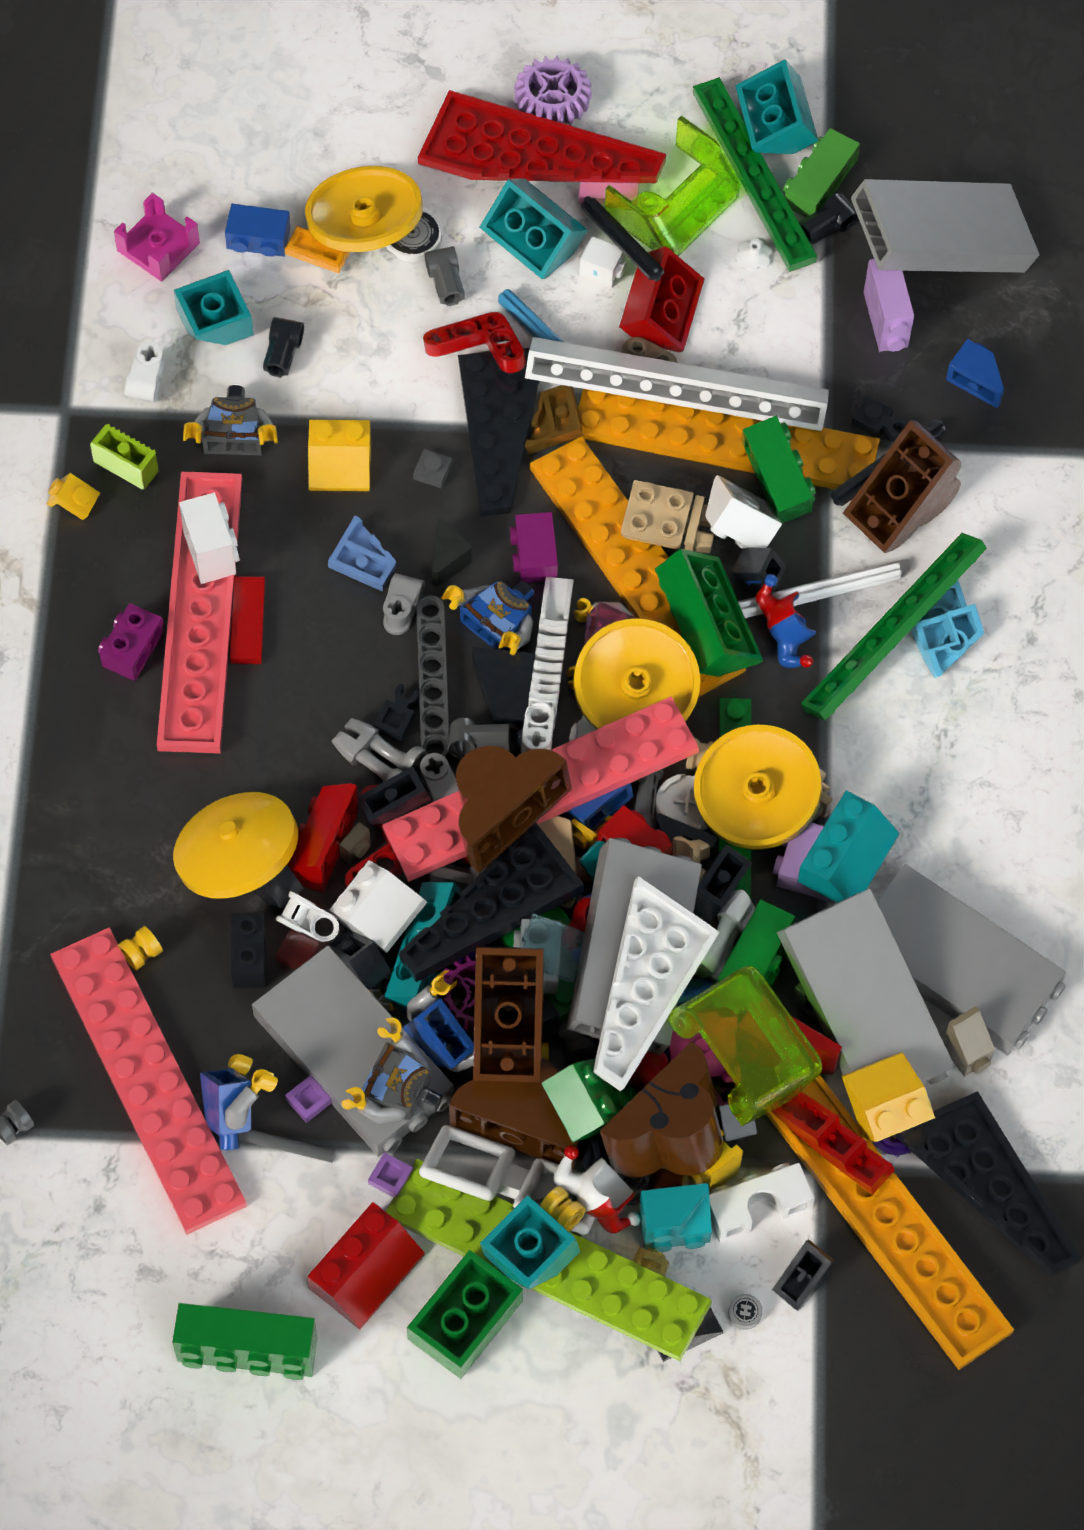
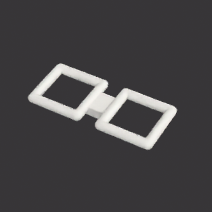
(505, 1178)

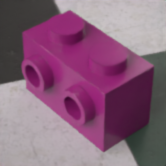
(131, 641)

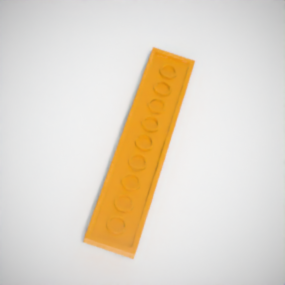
(716, 438)
(596, 514)
(906, 1247)

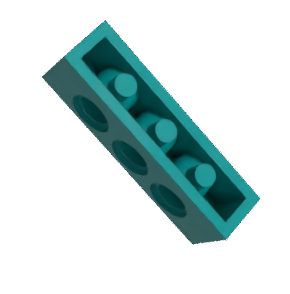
(401, 984)

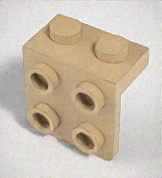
(657, 514)

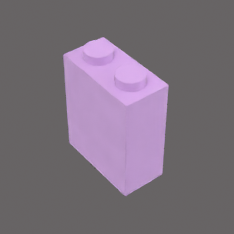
(888, 307)
(788, 866)

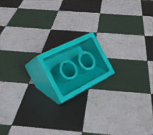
(777, 111)
(532, 227)
(848, 849)

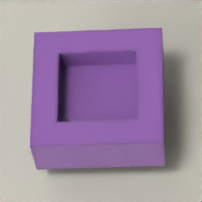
(308, 1099)
(390, 1175)

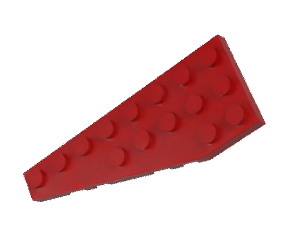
(503, 143)

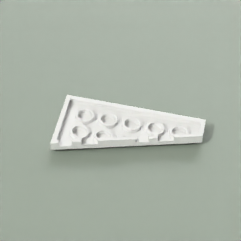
(653, 967)

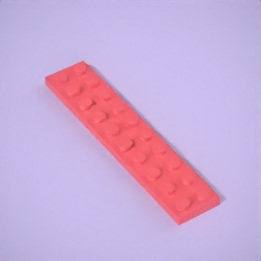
(197, 633)
(595, 764)
(148, 1081)

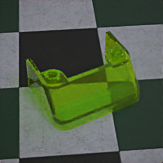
(690, 207)

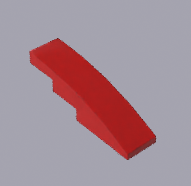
(834, 1141)

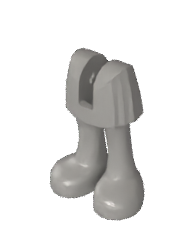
(366, 739)

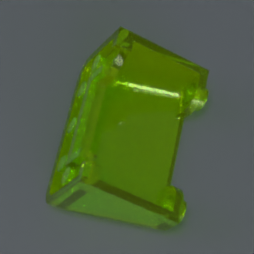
(752, 1041)

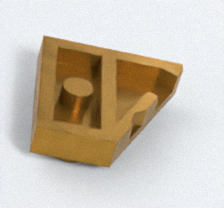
(555, 419)

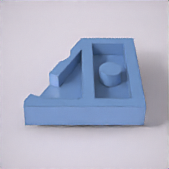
(362, 557)

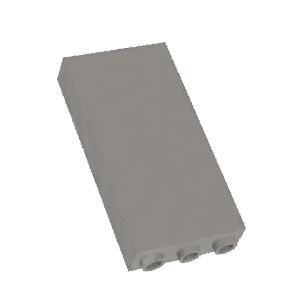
(944, 226)
(614, 878)
(968, 960)
(864, 988)
(331, 1033)

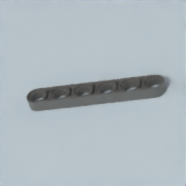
(432, 679)

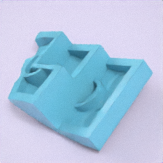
(947, 630)

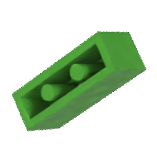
(821, 173)

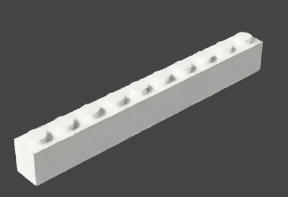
(676, 383)

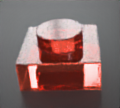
(296, 949)

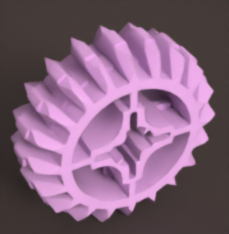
(551, 81)

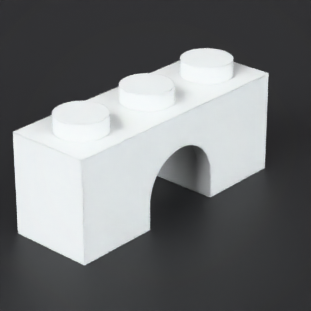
(783, 1188)

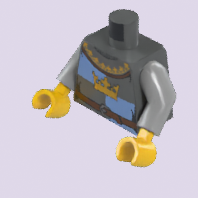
(232, 425)
(396, 1081)

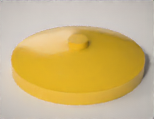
(364, 208)
(633, 668)
(758, 787)
(235, 845)

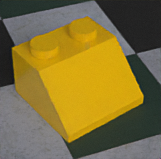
(339, 455)
(887, 1097)

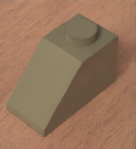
(969, 1042)

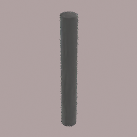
(288, 1145)

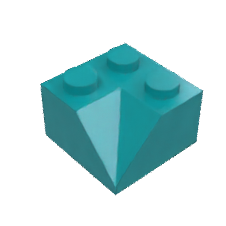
(214, 310)
(675, 1217)
(529, 1245)

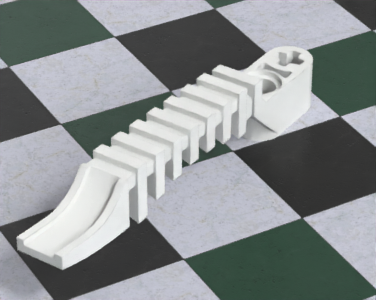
(548, 665)

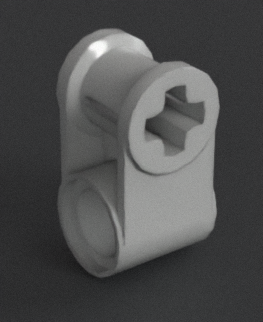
(401, 603)
(439, 784)

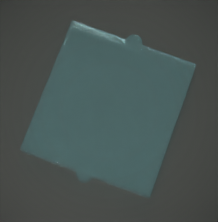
(560, 944)

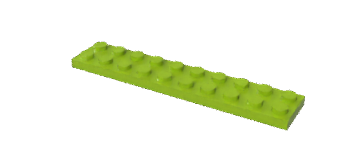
(593, 1283)

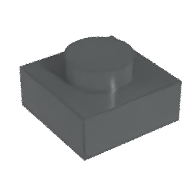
(432, 468)

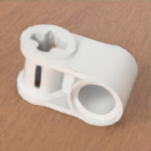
(146, 373)
(306, 917)

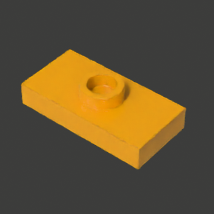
(306, 248)

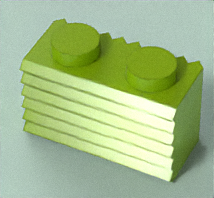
(124, 456)

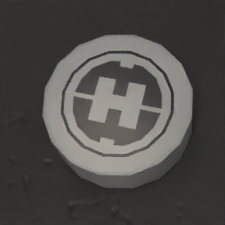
(745, 1311)

